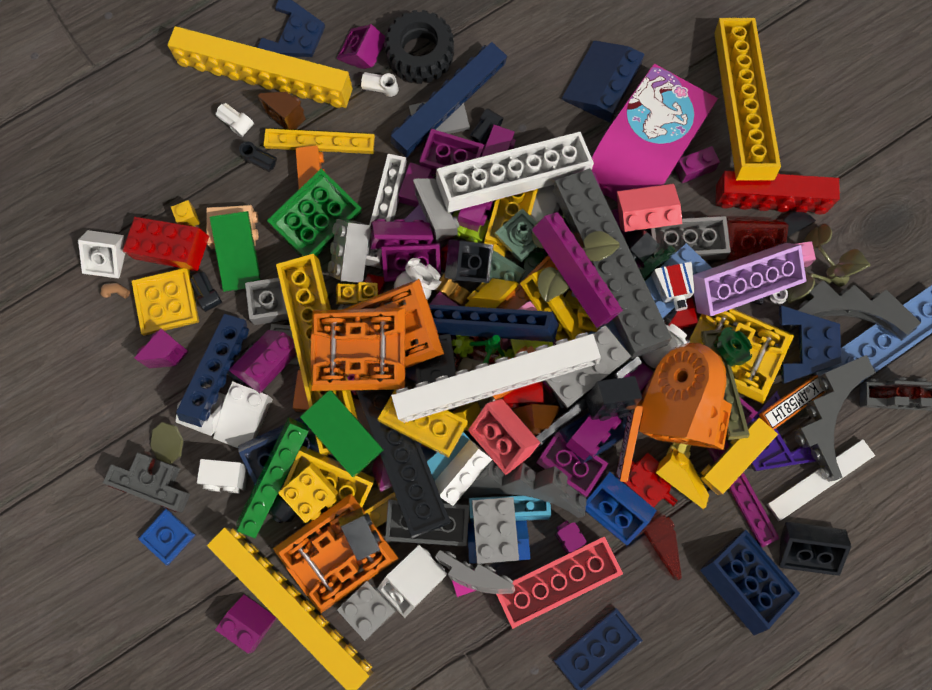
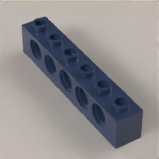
(197, 414)

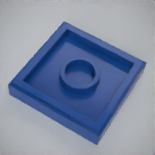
(166, 536)

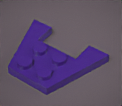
(777, 453)

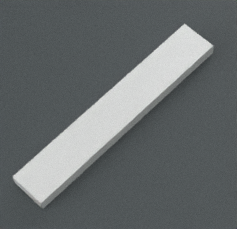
(816, 483)

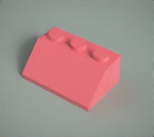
(648, 207)
(503, 436)

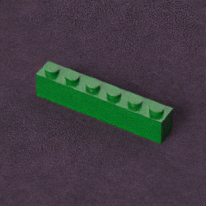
(271, 477)

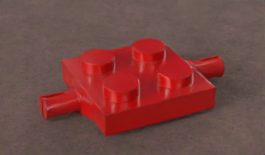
(647, 483)

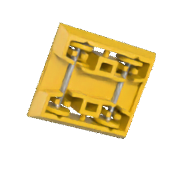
(764, 362)

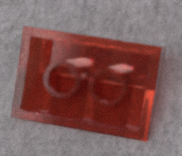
(754, 235)

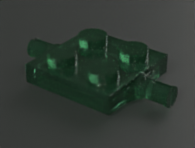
(653, 263)

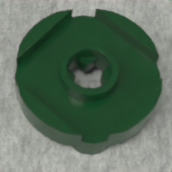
(724, 344)

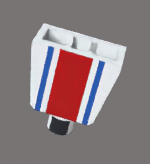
(675, 284)

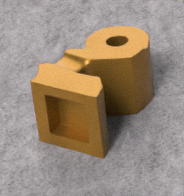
(453, 291)

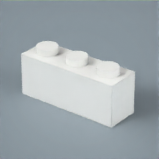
(462, 472)

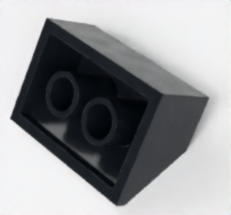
(813, 548)

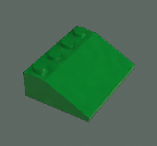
(310, 214)

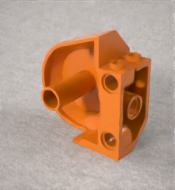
(687, 398)

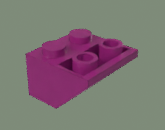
(161, 351)

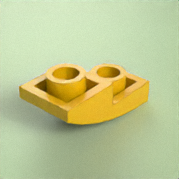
(355, 293)

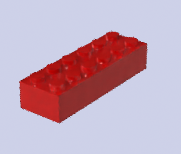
(782, 194)

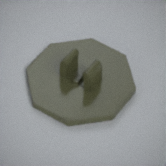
(166, 442)

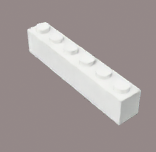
(386, 200)

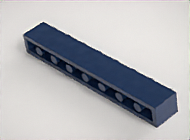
(448, 99)
(494, 321)

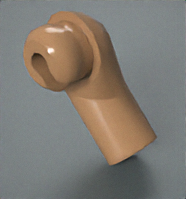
(107, 289)

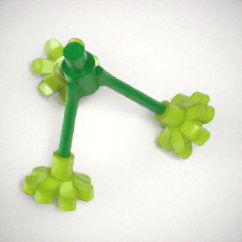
(465, 345)

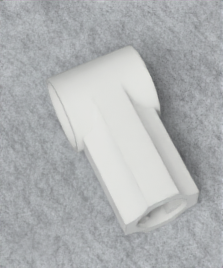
(379, 83)
(237, 122)

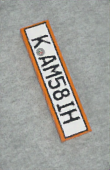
(792, 402)
(628, 443)

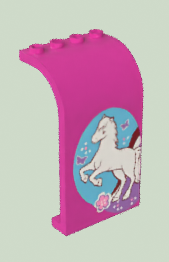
(650, 133)

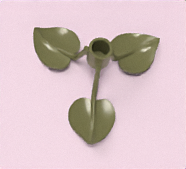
(597, 247)
(849, 264)

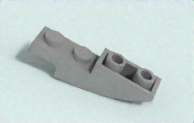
(480, 579)

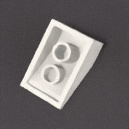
(241, 415)

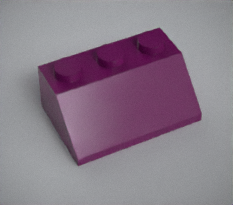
(399, 233)
(397, 256)
(265, 360)

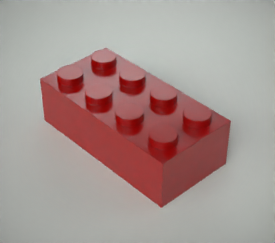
(166, 243)

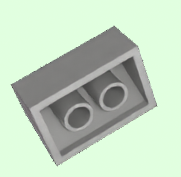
(434, 209)

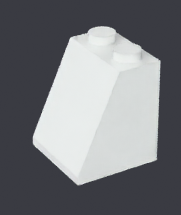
(412, 580)

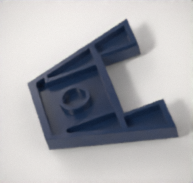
(300, 33)
(817, 342)

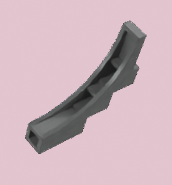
(879, 309)
(824, 411)
(545, 485)

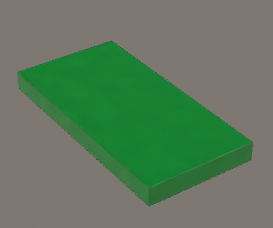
(235, 250)
(342, 433)

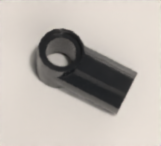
(485, 125)
(257, 157)
(206, 294)

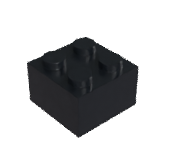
(469, 261)
(613, 398)

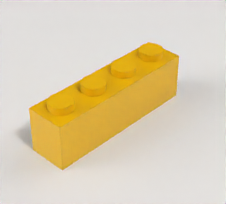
(559, 306)

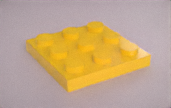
(165, 301)

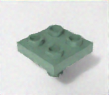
(517, 235)
(505, 269)

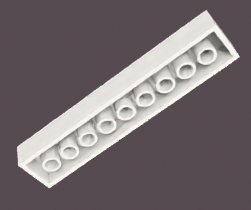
(496, 378)

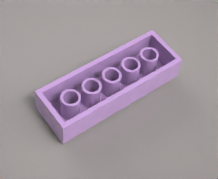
(748, 279)

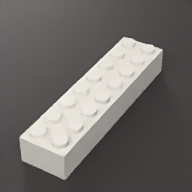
(512, 171)

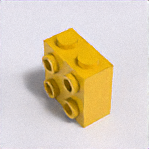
(309, 493)

